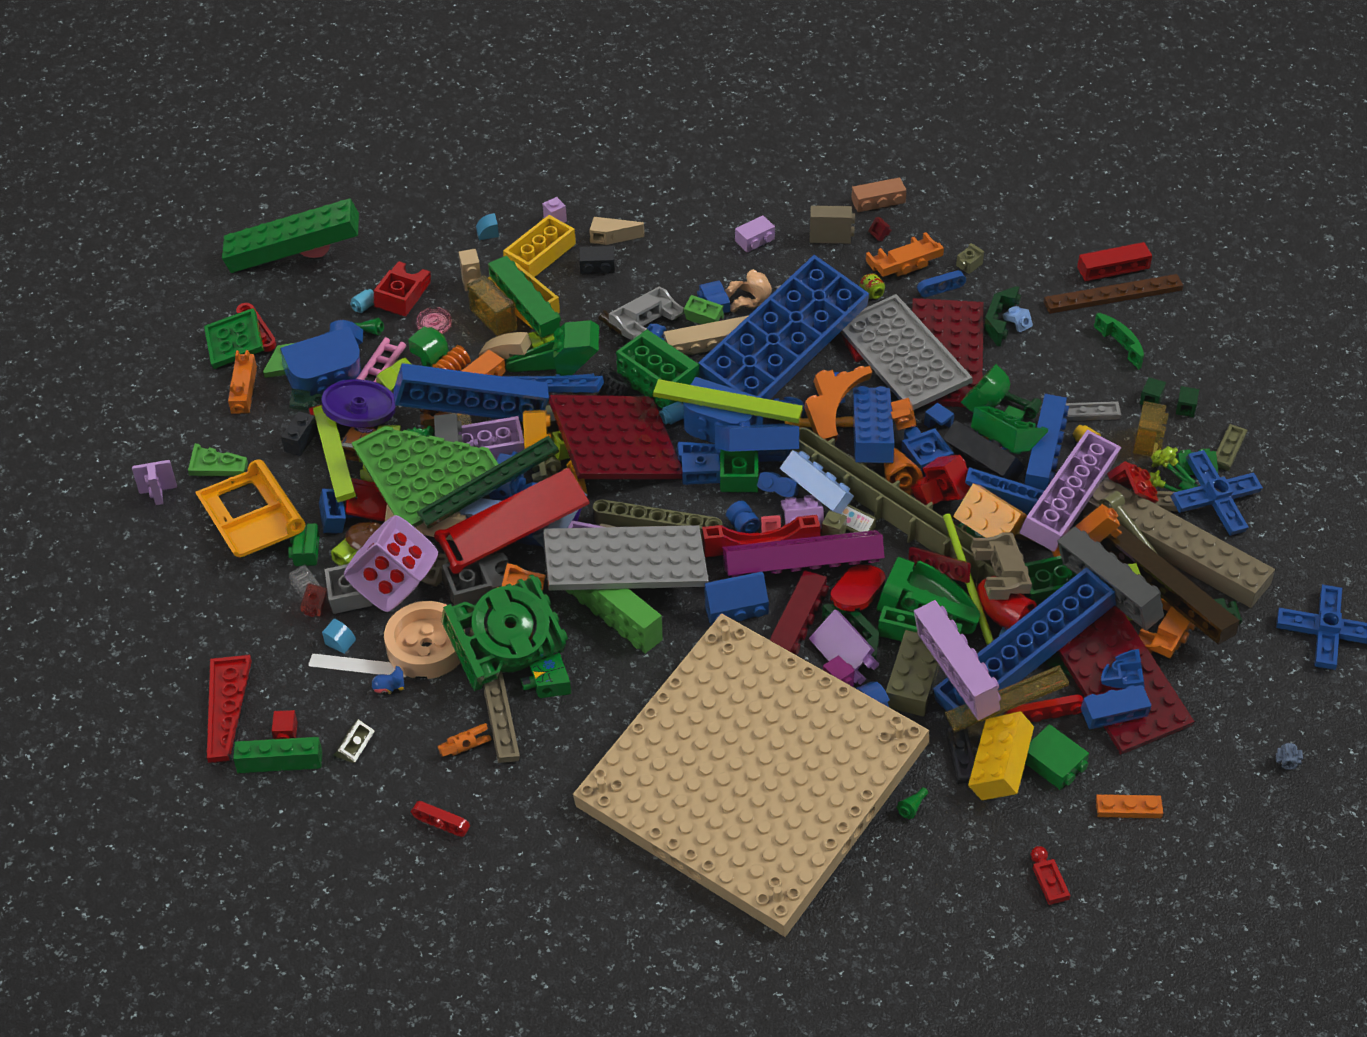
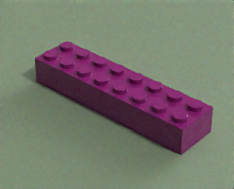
(803, 552)

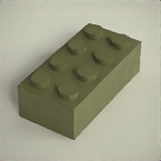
(912, 676)

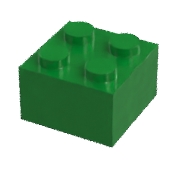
(738, 471)

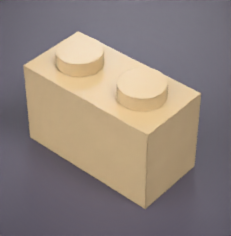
(469, 266)

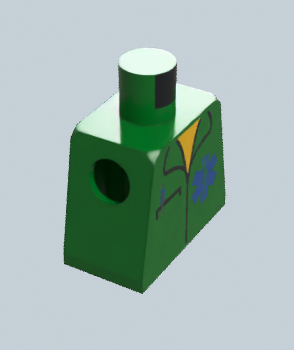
(548, 677)

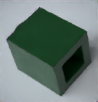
(1153, 391)
(1187, 401)

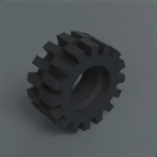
(614, 383)

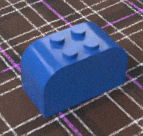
(322, 361)
(701, 420)

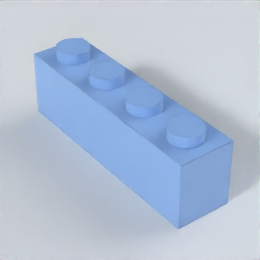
(816, 481)

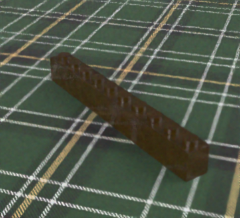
(1174, 586)

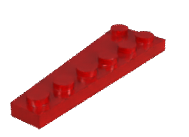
(226, 696)

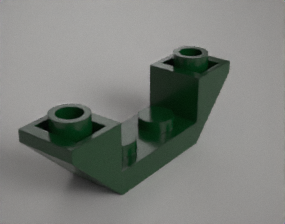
(1002, 300)
(859, 622)

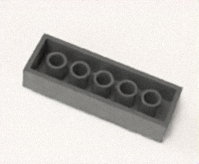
(1132, 592)

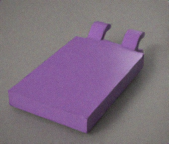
(840, 638)

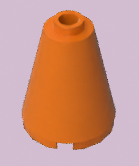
(902, 470)

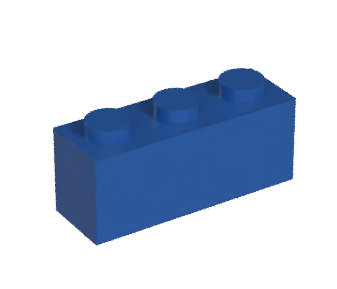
(1115, 706)

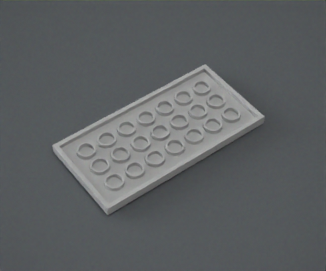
(905, 352)
(624, 557)

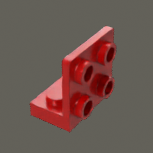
(1136, 478)

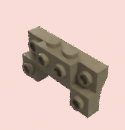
(1007, 564)

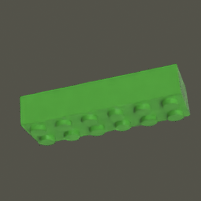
(625, 613)

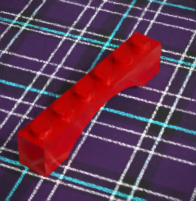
(719, 536)

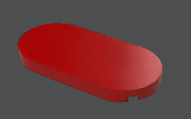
(858, 587)

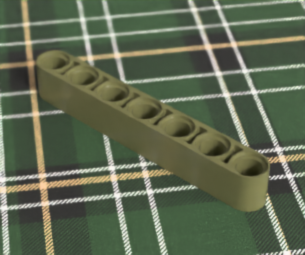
(631, 515)

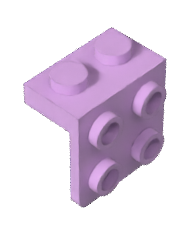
(802, 507)

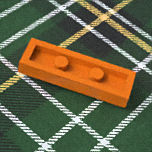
(1129, 806)

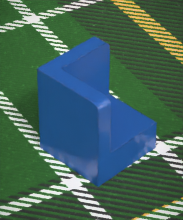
(939, 415)

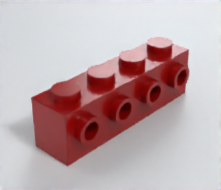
(1114, 261)

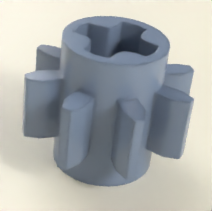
(1289, 756)

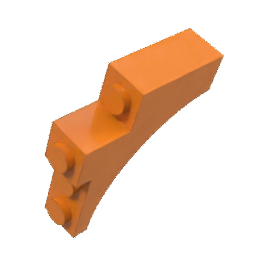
(831, 390)

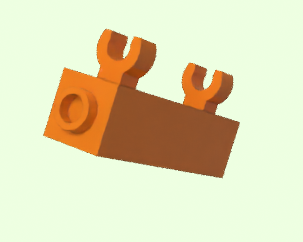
(242, 383)
(1098, 525)

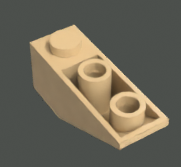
(611, 231)

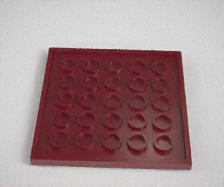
(615, 437)

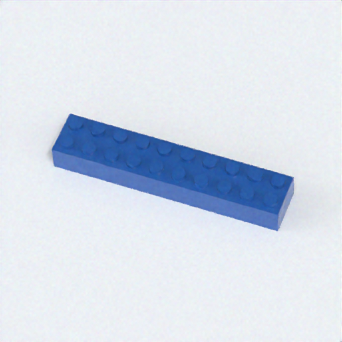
(1039, 634)

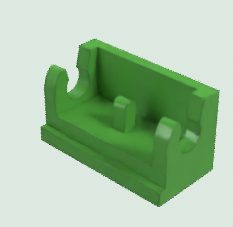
(702, 310)

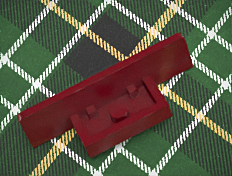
(949, 566)

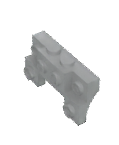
(643, 310)

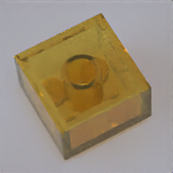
(1151, 429)

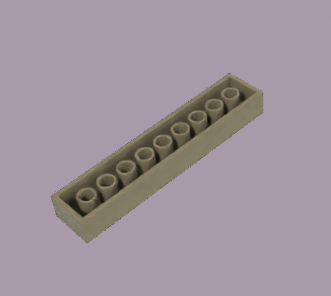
(1192, 548)

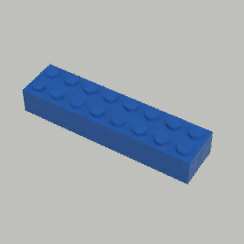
(468, 392)

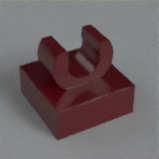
(879, 229)

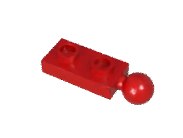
(1049, 876)

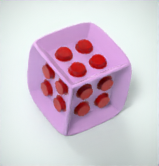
(391, 563)

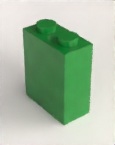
(1056, 757)

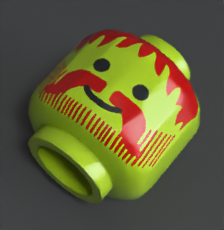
(873, 285)

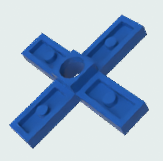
(1207, 494)
(1327, 635)

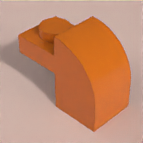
(903, 414)

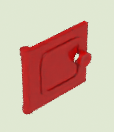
(368, 502)

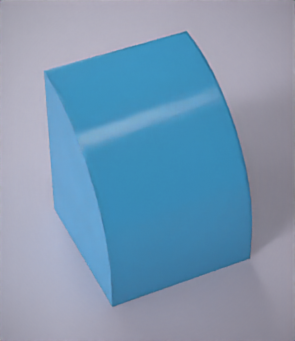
(487, 227)
(338, 636)

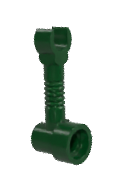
(1030, 407)

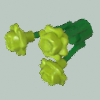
(1165, 458)

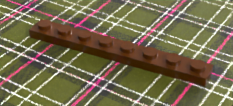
(1113, 293)

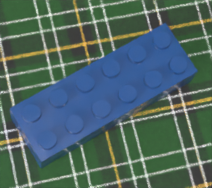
(873, 425)
(1043, 454)

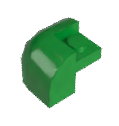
(428, 345)
(989, 390)

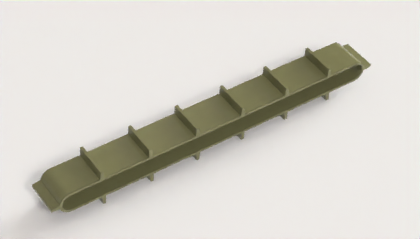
(891, 502)

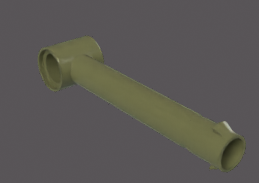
(1116, 501)

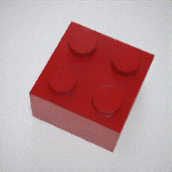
(950, 475)

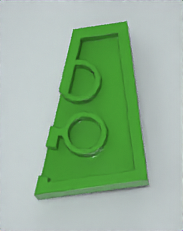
(212, 463)

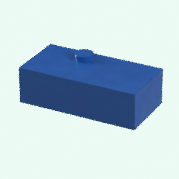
(756, 437)

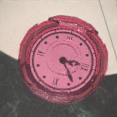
(436, 318)

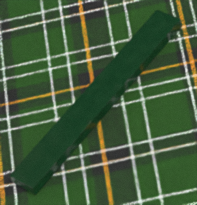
(488, 482)

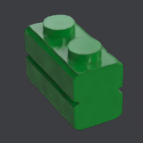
(305, 546)

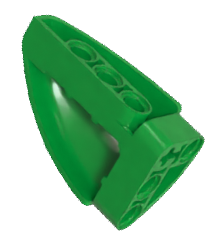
(918, 585)

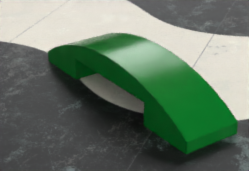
(1109, 326)

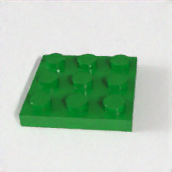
(232, 334)

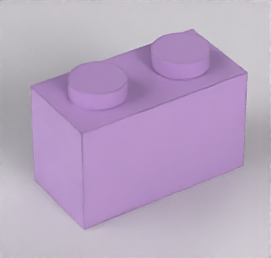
(755, 233)

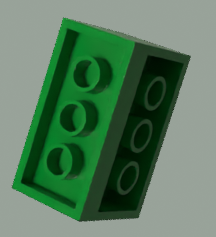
(650, 359)

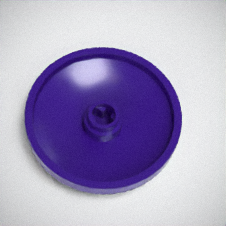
(358, 403)

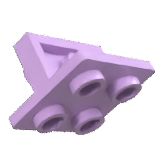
(154, 478)

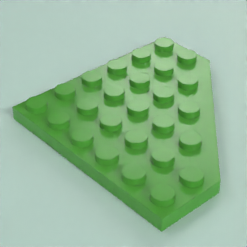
(418, 468)

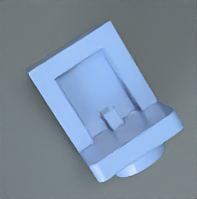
(1020, 317)

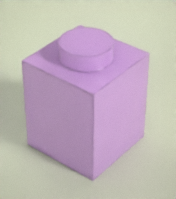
(555, 208)

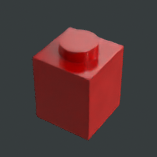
(927, 491)
(284, 724)

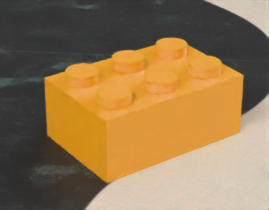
(988, 513)

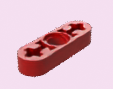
(440, 818)

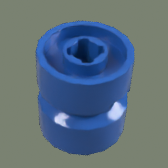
(743, 518)

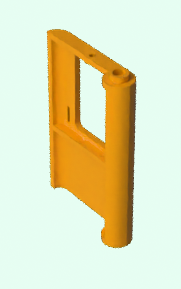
(257, 528)

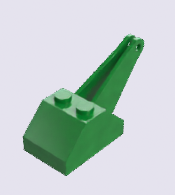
(571, 348)

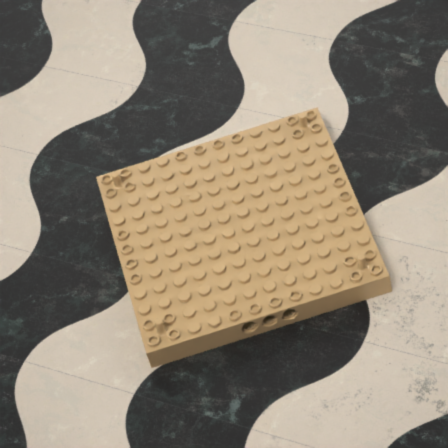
(752, 772)

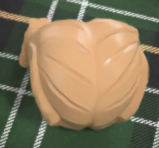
(756, 284)

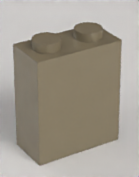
(831, 224)

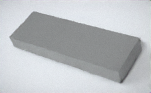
(1093, 411)

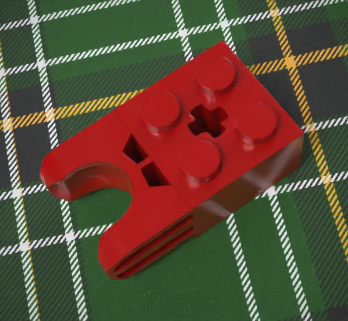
(401, 290)

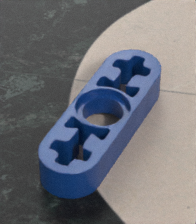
(952, 281)

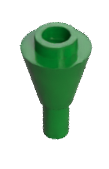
(372, 326)
(908, 807)

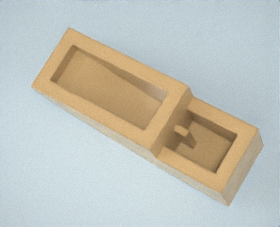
(508, 344)

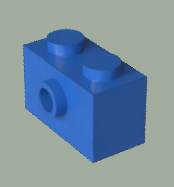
(700, 469)

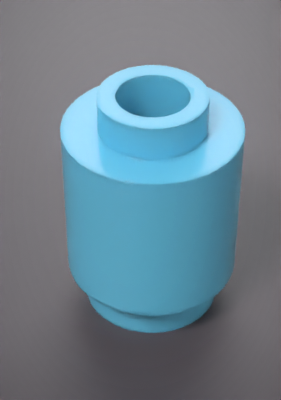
(363, 301)

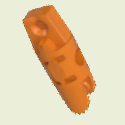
(455, 743)

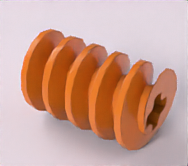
(454, 359)

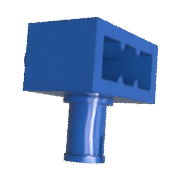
(332, 512)

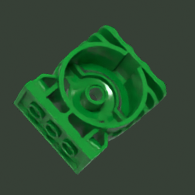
(508, 605)

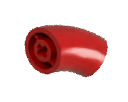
(1005, 612)

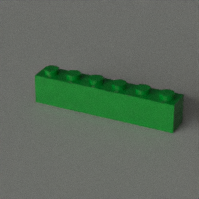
(525, 296)

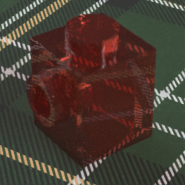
(313, 600)

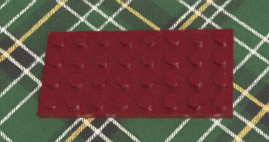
(960, 331)
(1098, 646)

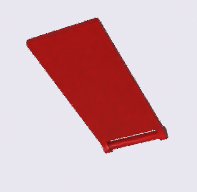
(512, 519)

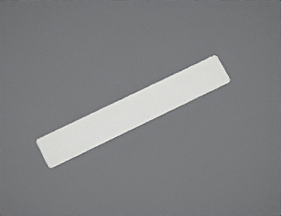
(351, 664)

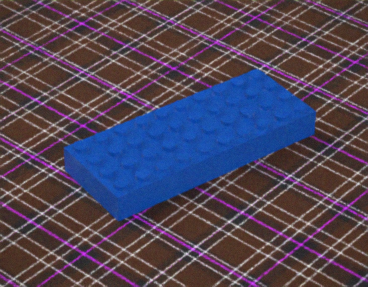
(785, 331)

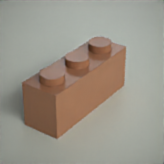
(878, 194)

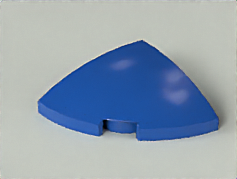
(1124, 671)

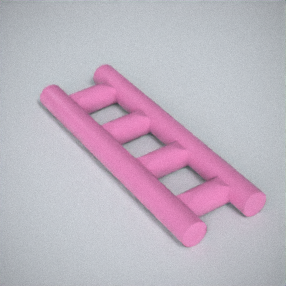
(376, 357)

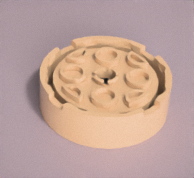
(404, 639)

